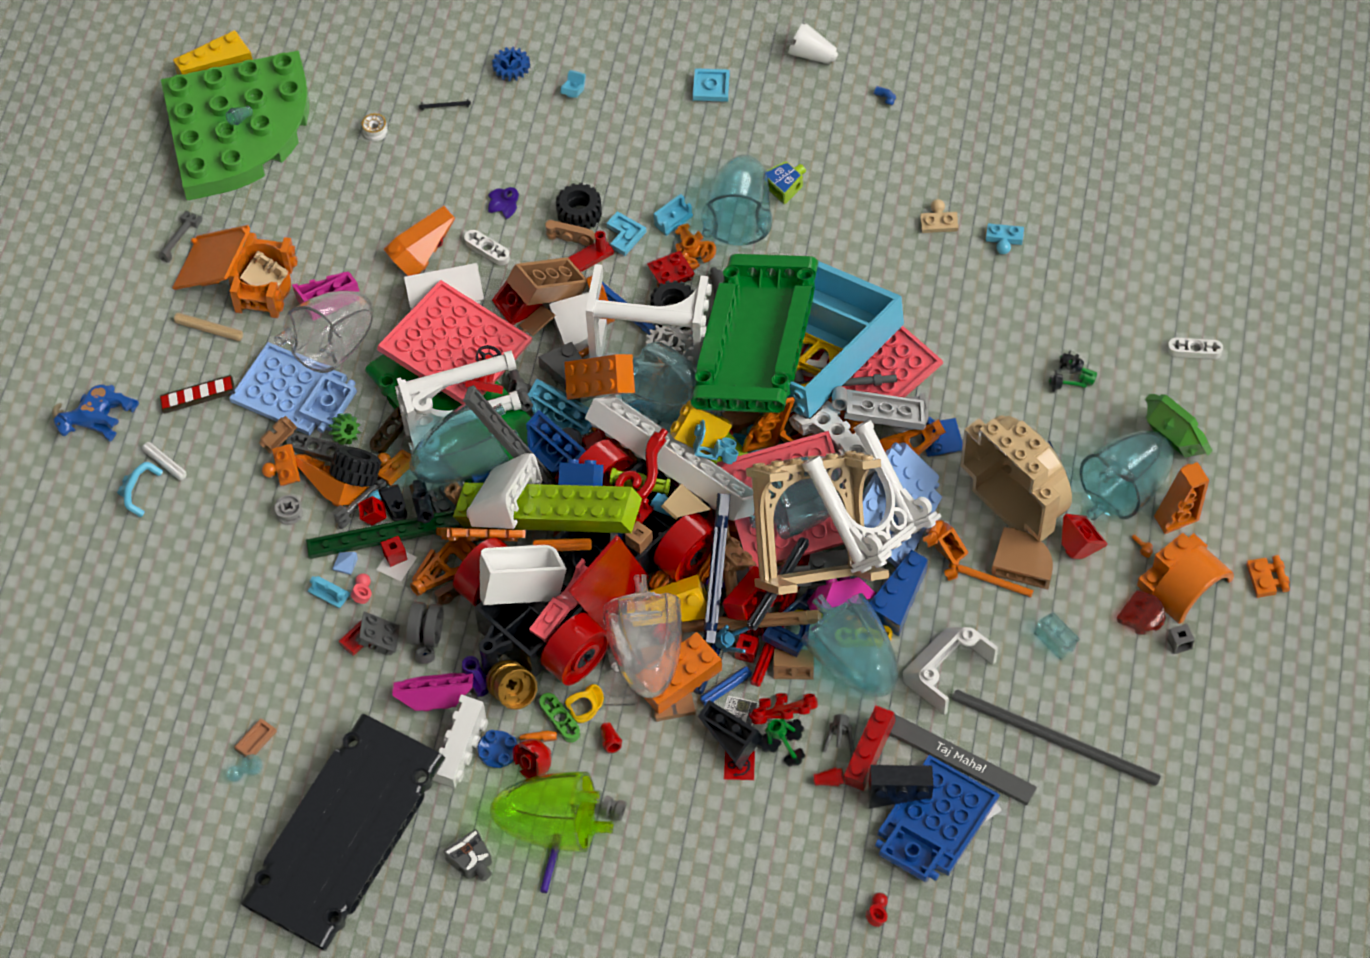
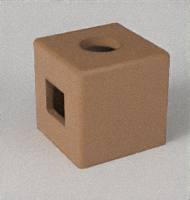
(638, 540)

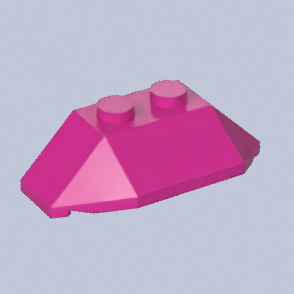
(840, 591)
(433, 691)

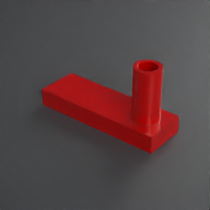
(592, 254)

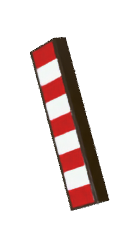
(197, 394)

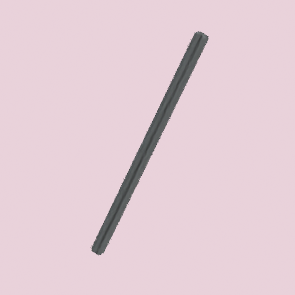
(1057, 737)

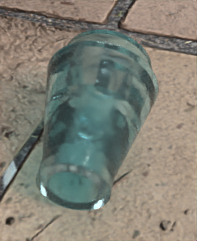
(238, 114)

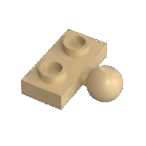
(939, 221)

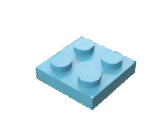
(711, 85)

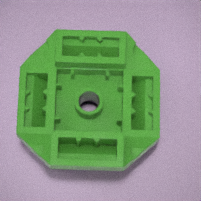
(1177, 425)

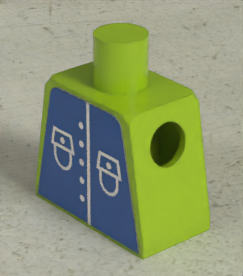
(785, 180)

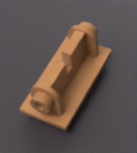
(284, 428)

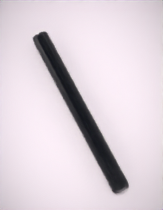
(769, 597)

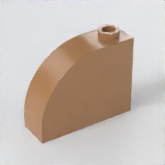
(1023, 559)

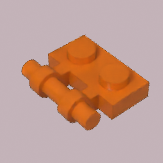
(1262, 578)

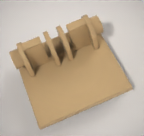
(263, 271)

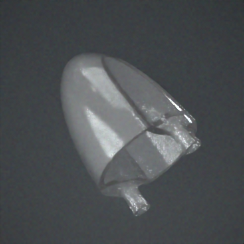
(327, 328)
(645, 637)

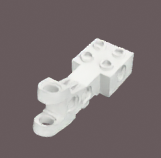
(843, 442)

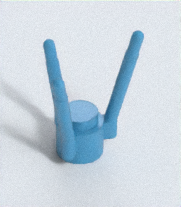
(725, 639)

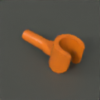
(1146, 549)

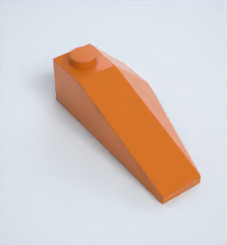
(330, 487)

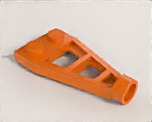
(904, 437)
(459, 548)

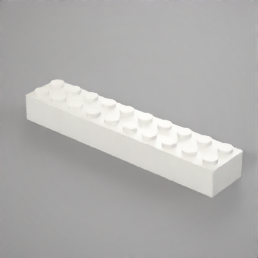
(674, 459)

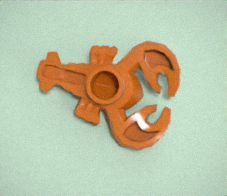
(693, 246)

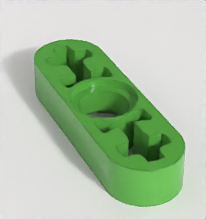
(559, 709)

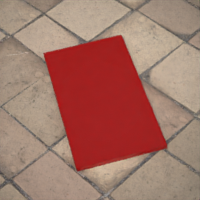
(607, 579)

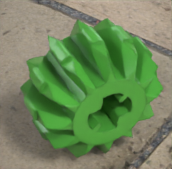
(344, 428)

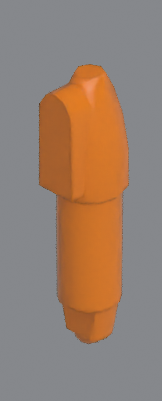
(543, 735)

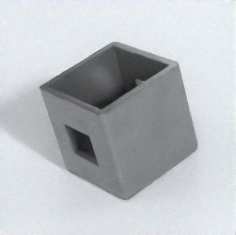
(1180, 635)

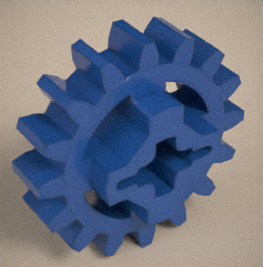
(511, 63)

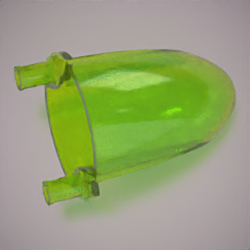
(551, 811)

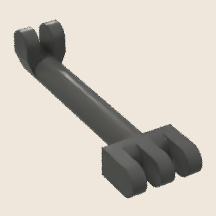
(187, 220)
(342, 514)

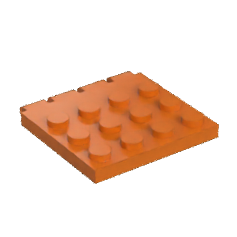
(473, 534)

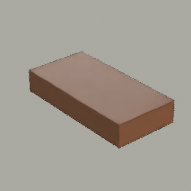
(255, 738)

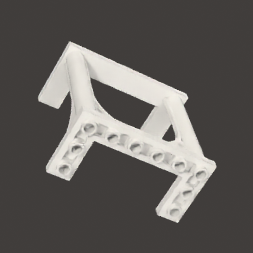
(683, 314)

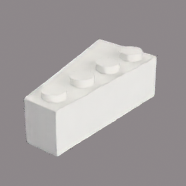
(461, 740)

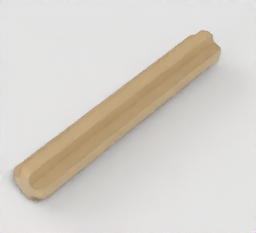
(208, 326)

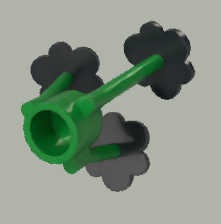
(777, 730)

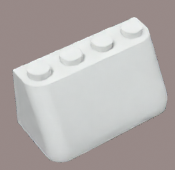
(462, 278)
(520, 574)

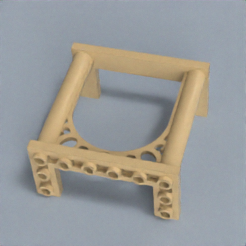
(853, 472)

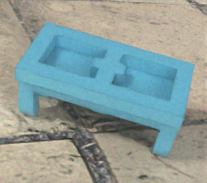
(672, 215)

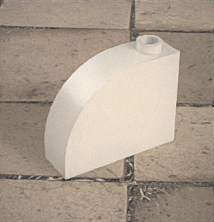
(571, 320)

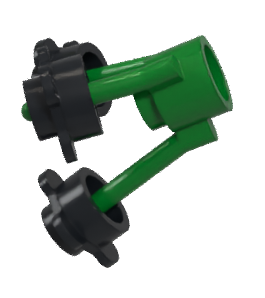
(1074, 365)

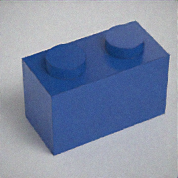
(580, 474)

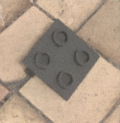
(378, 633)

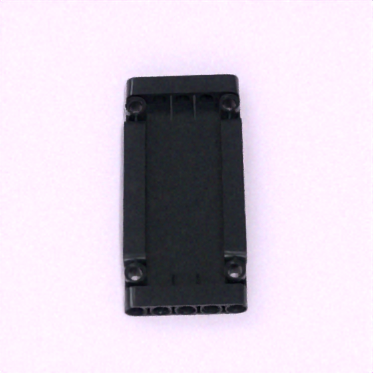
(343, 831)

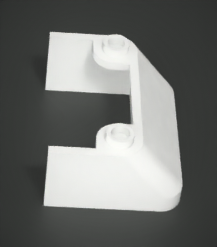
(922, 672)

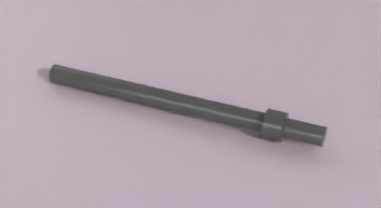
(876, 379)

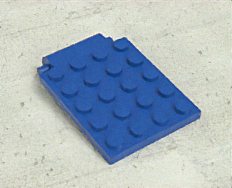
(936, 829)

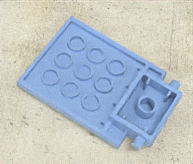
(284, 387)
(916, 478)

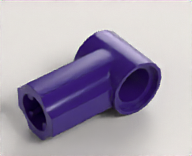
(479, 679)

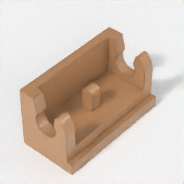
(791, 667)

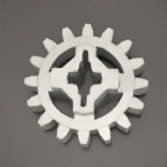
(667, 337)

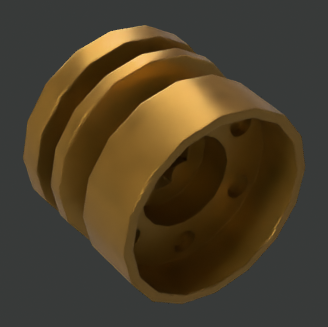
(511, 684)

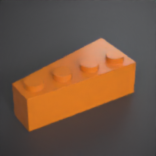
(1184, 499)

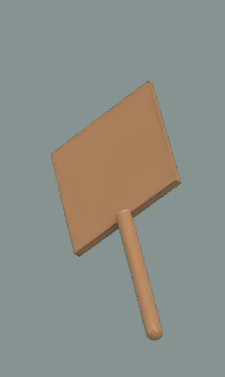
(537, 320)

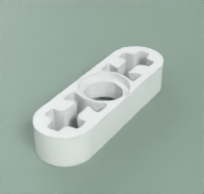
(489, 254)
(1208, 354)

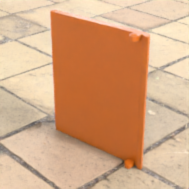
(212, 257)

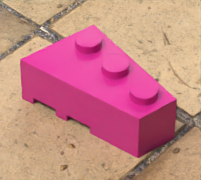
(334, 282)

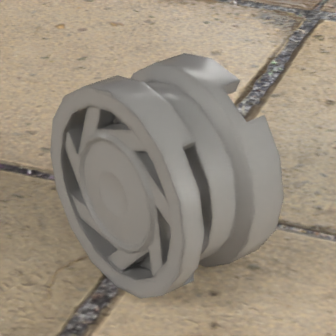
(288, 508)

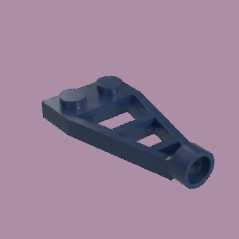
(784, 638)

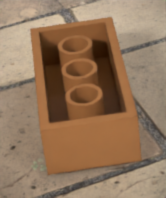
(546, 280)

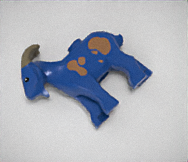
(94, 411)

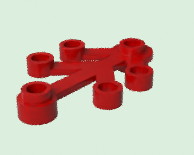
(781, 711)

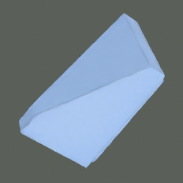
(345, 562)

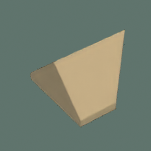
(683, 503)

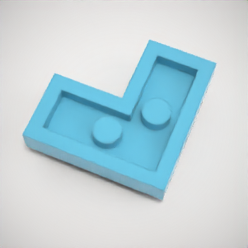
(628, 233)

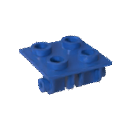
(947, 442)

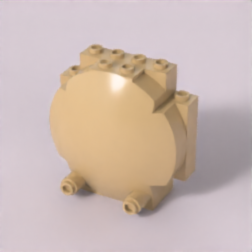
(1016, 474)

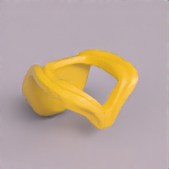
(596, 697)

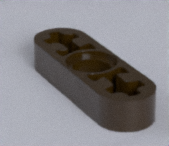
(378, 437)

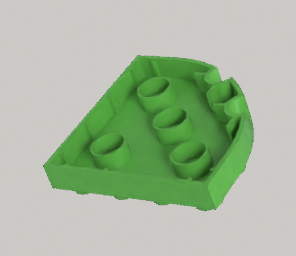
(226, 156)

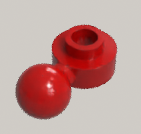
(876, 913)

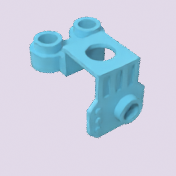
(722, 448)

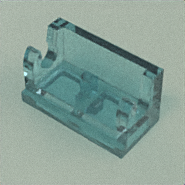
(1056, 635)

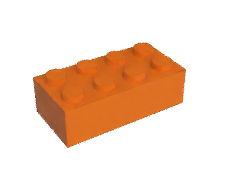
(599, 376)
(695, 665)

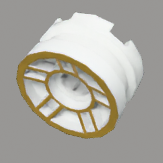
(374, 127)

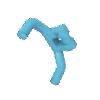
(129, 483)

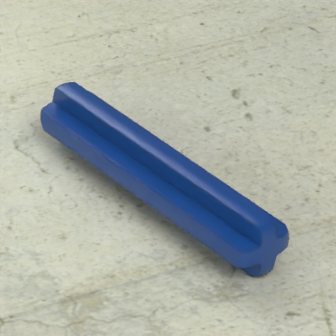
(726, 685)

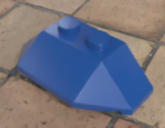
(550, 442)

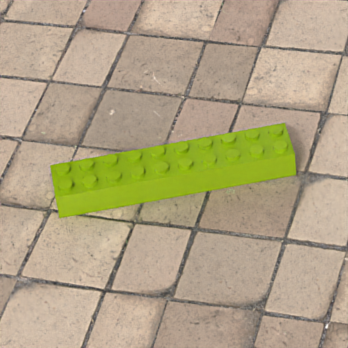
(565, 508)

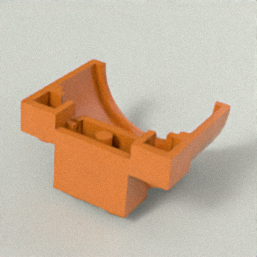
(1183, 574)

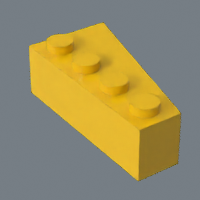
(217, 53)
(691, 595)

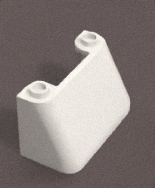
(499, 494)

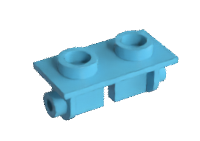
(328, 591)

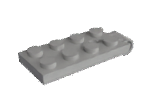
(879, 408)

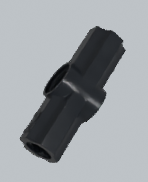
(421, 501)

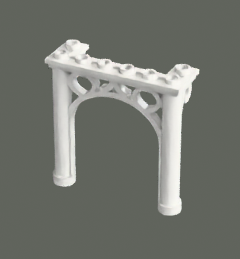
(417, 394)
(898, 502)

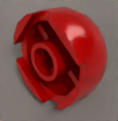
(532, 757)

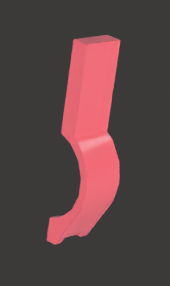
(557, 608)

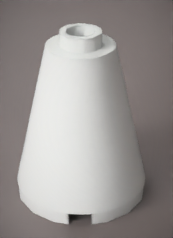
(812, 46)

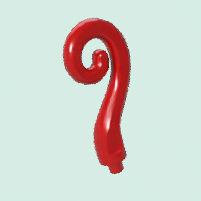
(652, 449)

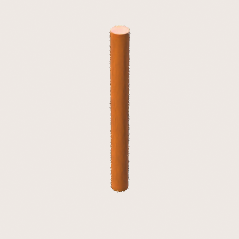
(995, 580)

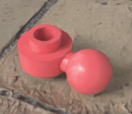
(361, 592)

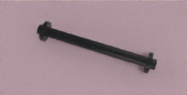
(445, 104)

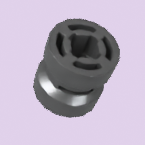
(613, 808)

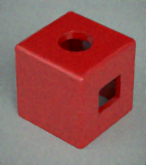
(374, 508)
(394, 551)
(750, 649)

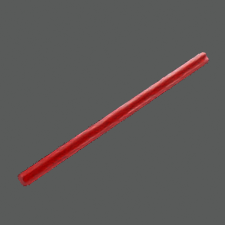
(768, 649)

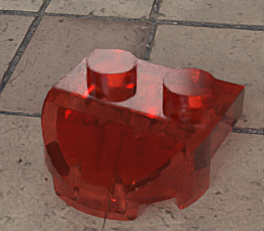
(1143, 613)

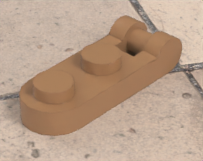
(569, 233)

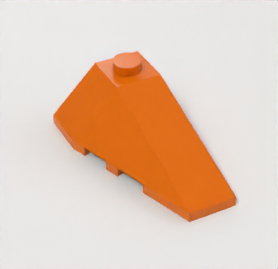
(415, 245)
(767, 429)

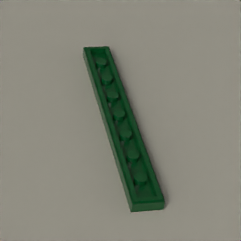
(376, 534)

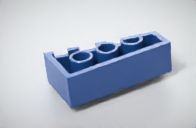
(899, 592)

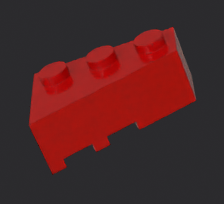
(745, 597)

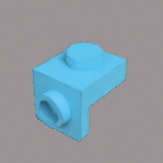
(574, 85)

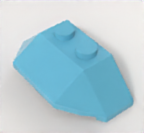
(557, 407)

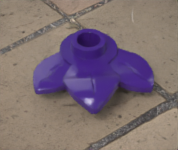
(502, 203)

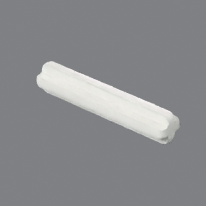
(164, 461)

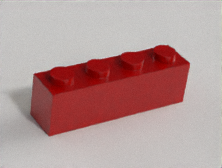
(869, 747)

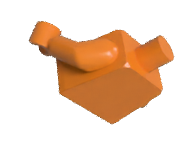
(948, 544)

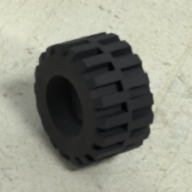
(579, 196)
(670, 293)
(355, 466)

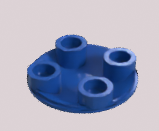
(496, 748)

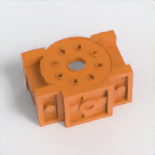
(267, 296)

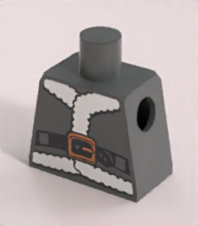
(470, 856)

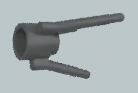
(840, 727)

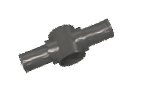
(522, 388)

